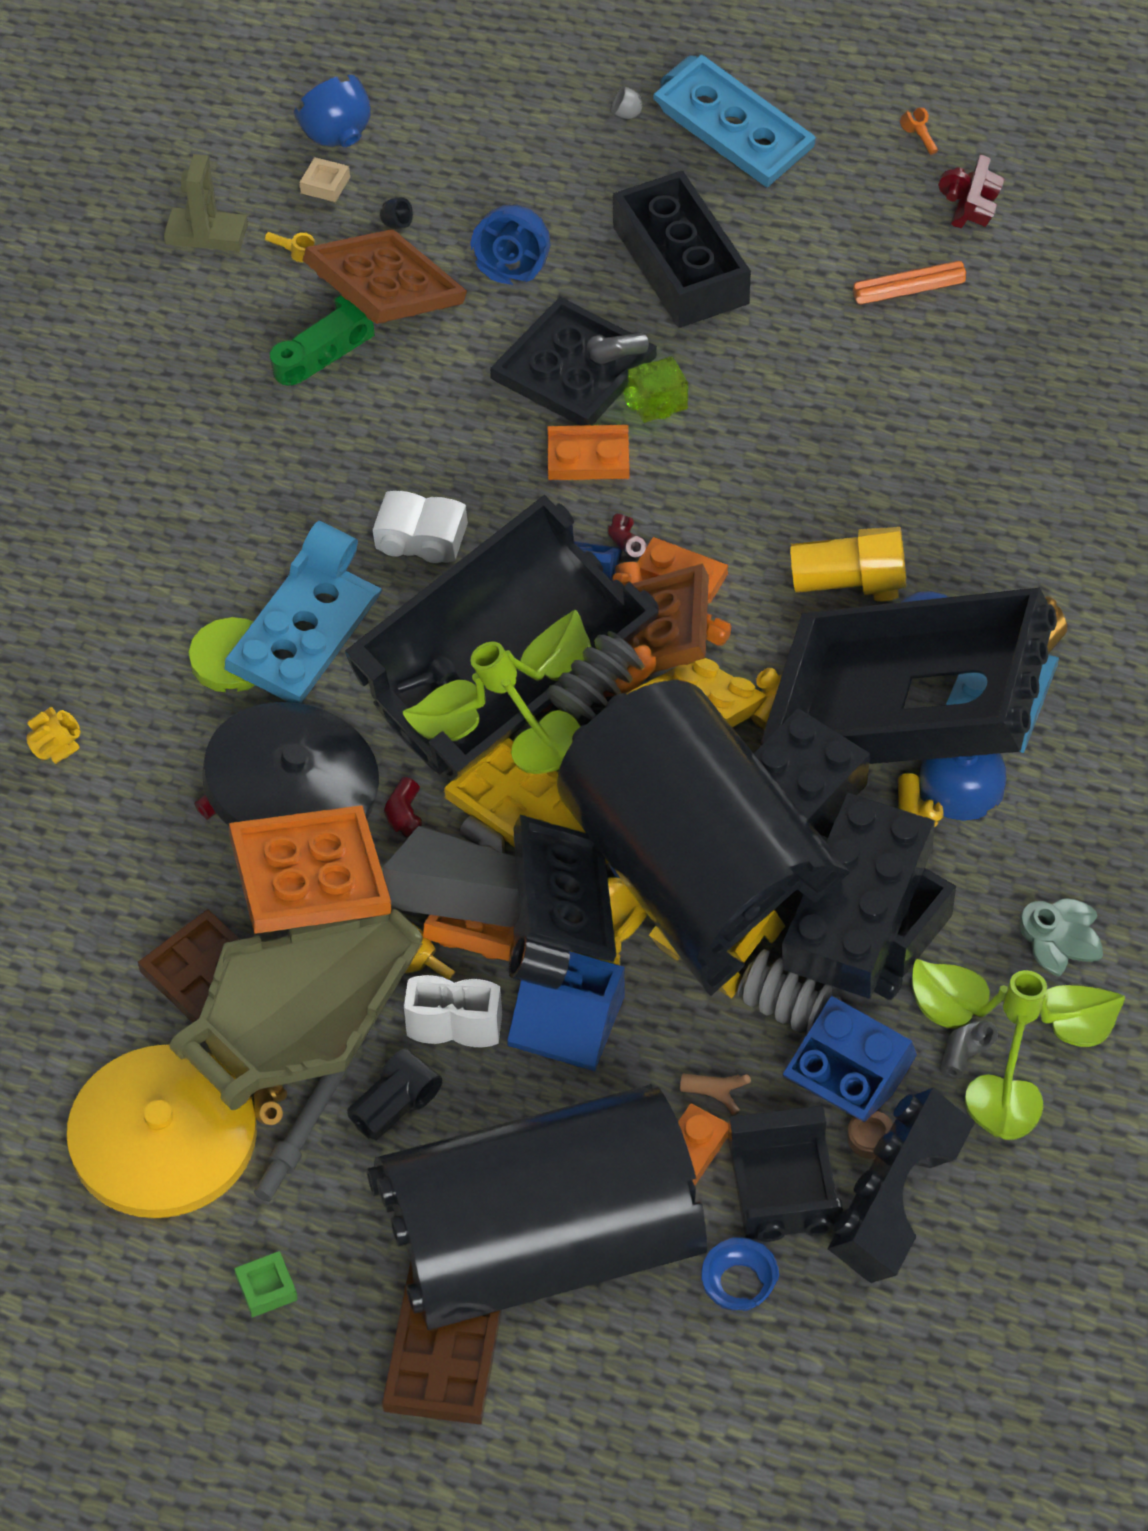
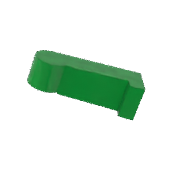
(321, 343)

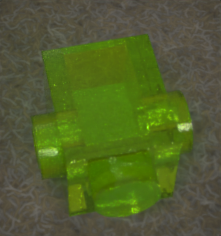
(657, 389)

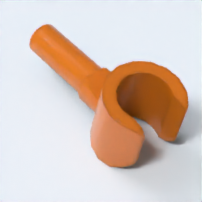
(919, 127)
(627, 572)

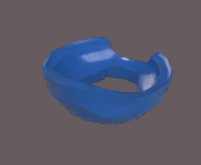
(739, 1252)

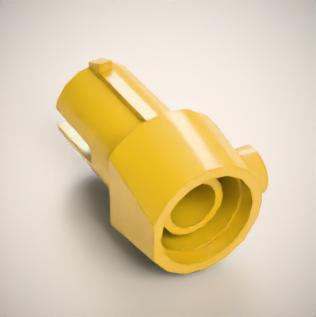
(869, 561)

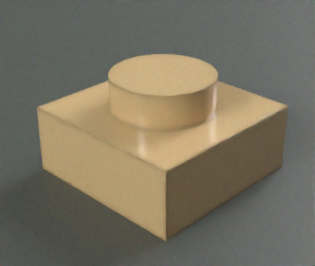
(324, 179)

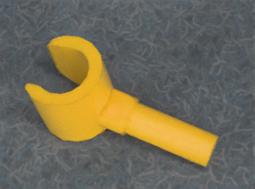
(296, 245)

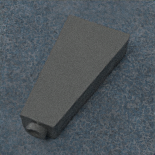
(453, 879)

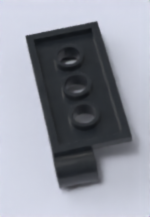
(541, 933)

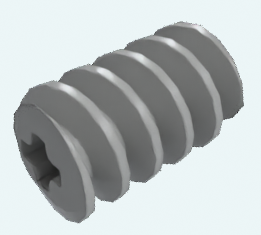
(782, 993)

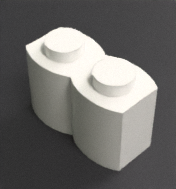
(420, 526)
(456, 1011)

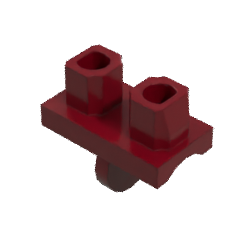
(968, 190)

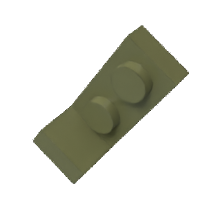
(199, 222)

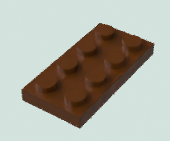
(187, 962)
(440, 1369)

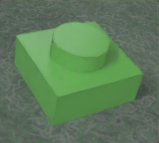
(266, 1284)

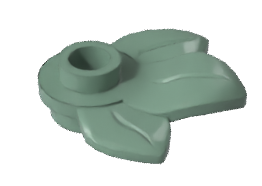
(1064, 936)

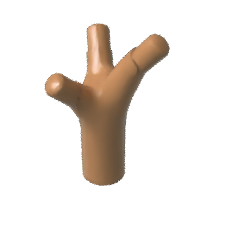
(714, 1087)

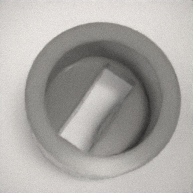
(626, 103)

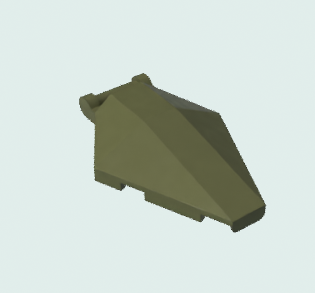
(296, 1003)

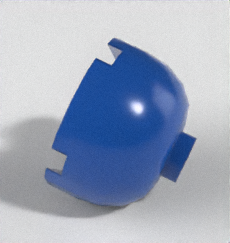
(335, 112)
(507, 237)
(964, 784)

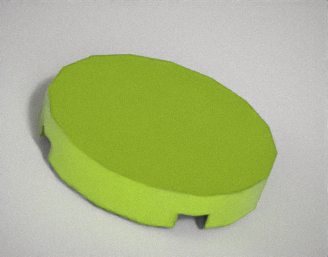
(211, 648)

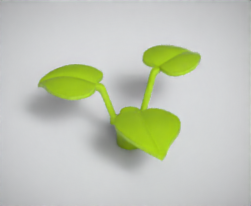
(455, 704)
(1077, 1015)

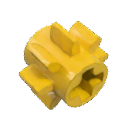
(53, 735)

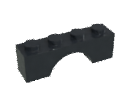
(874, 1230)

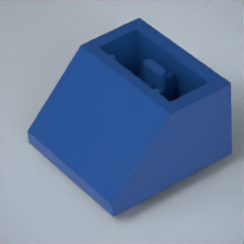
(573, 1019)
(851, 1060)

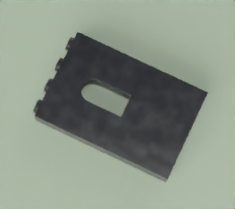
(859, 663)

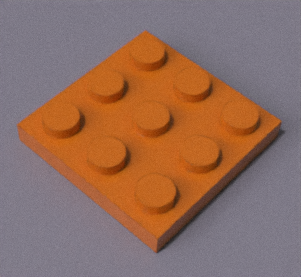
(309, 869)

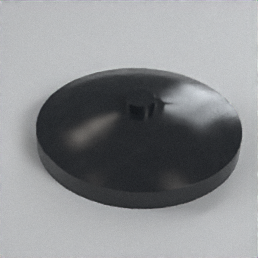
(287, 763)

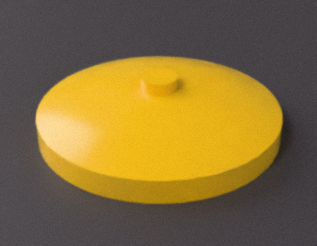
(157, 1135)

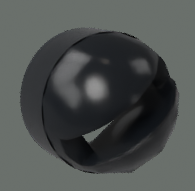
(394, 209)

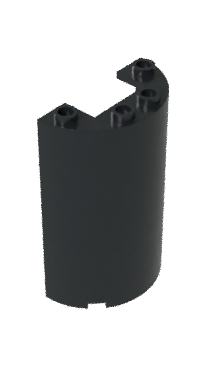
(500, 594)
(691, 822)
(542, 1205)

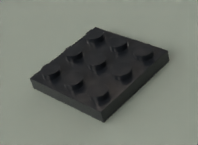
(556, 369)

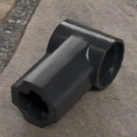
(402, 1085)

